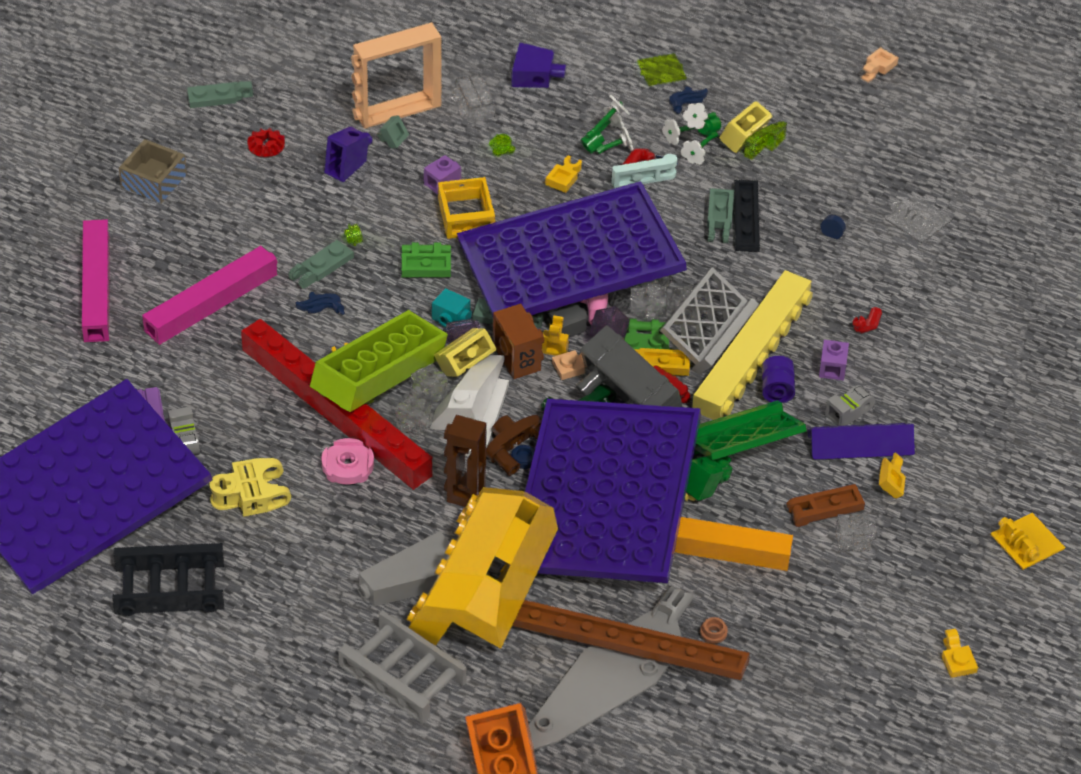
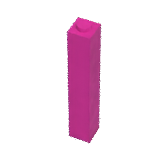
(95, 280)
(209, 294)

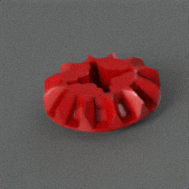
(273, 146)

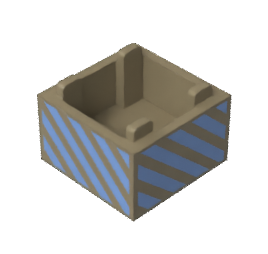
(152, 171)

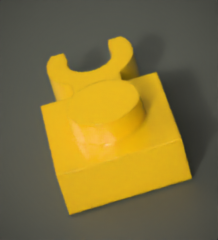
(563, 176)

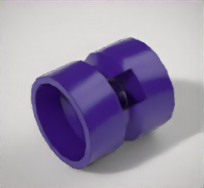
(778, 379)

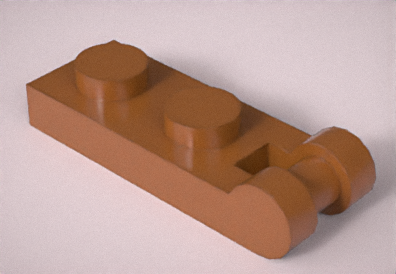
(825, 504)

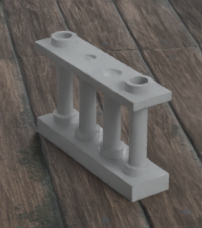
(397, 689)

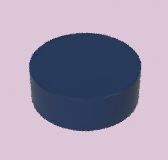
(833, 226)
(523, 455)

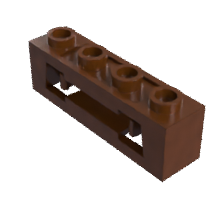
(461, 437)

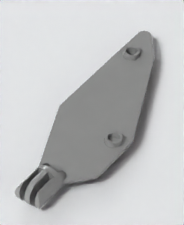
(606, 678)

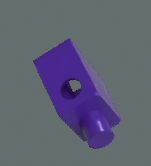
(535, 67)
(346, 152)

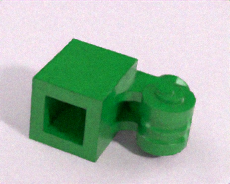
(706, 476)

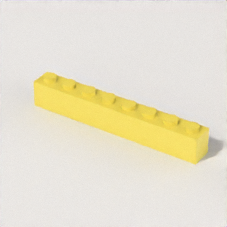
(752, 346)

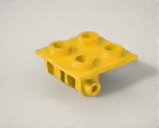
(1026, 540)

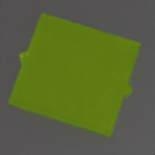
(661, 69)

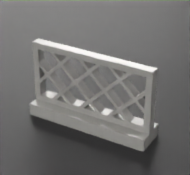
(726, 330)

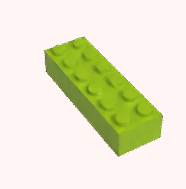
(377, 360)

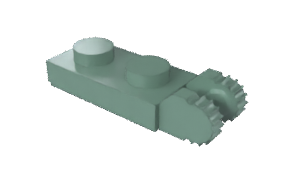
(720, 212)
(321, 264)

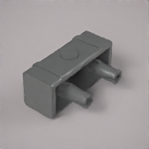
(625, 372)

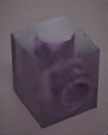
(613, 318)

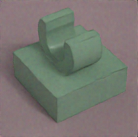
(393, 132)

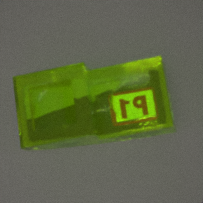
(768, 137)

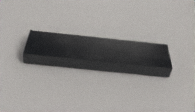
(746, 216)

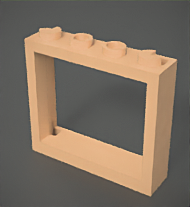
(429, 98)

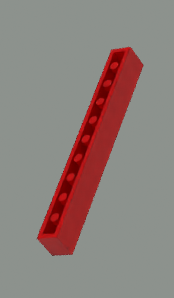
(296, 370)

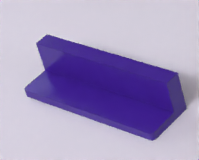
(862, 440)

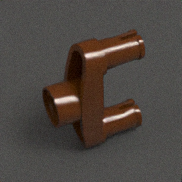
(507, 435)

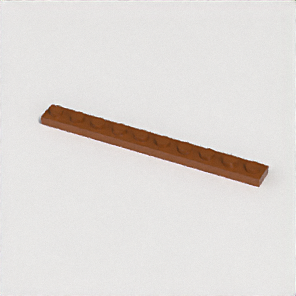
(632, 640)

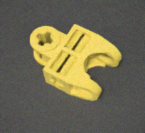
(250, 487)

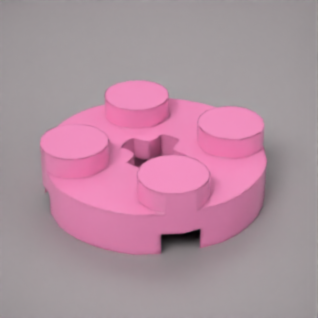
(352, 473)

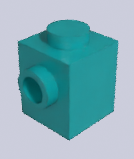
(450, 307)

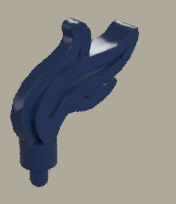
(687, 96)
(319, 302)

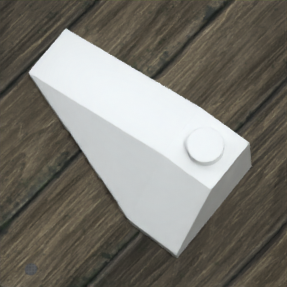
(470, 394)

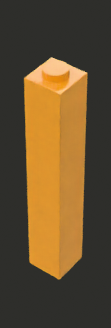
(734, 543)

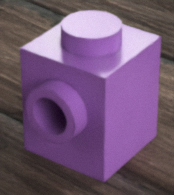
(440, 171)
(833, 360)

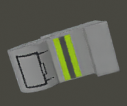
(849, 406)
(183, 425)

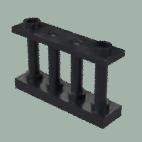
(165, 558)

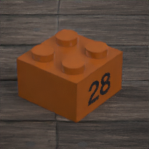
(518, 340)

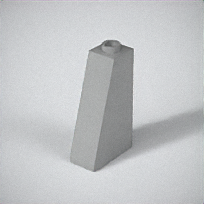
(405, 573)

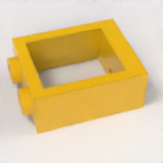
(472, 189)

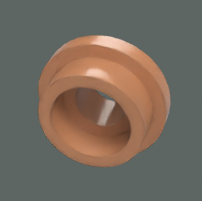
(714, 624)

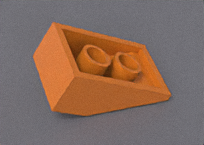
(502, 741)

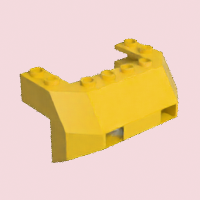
(491, 525)

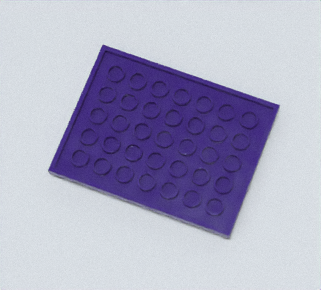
(572, 251)
(90, 484)
(614, 486)

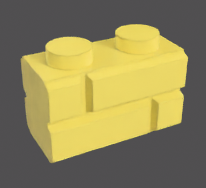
(744, 125)
(465, 352)

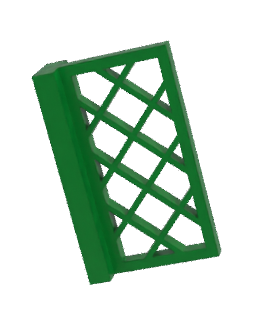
(746, 430)

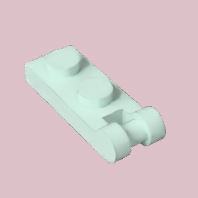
(645, 171)

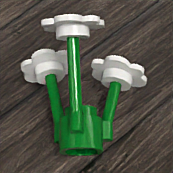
(706, 124)
(593, 139)

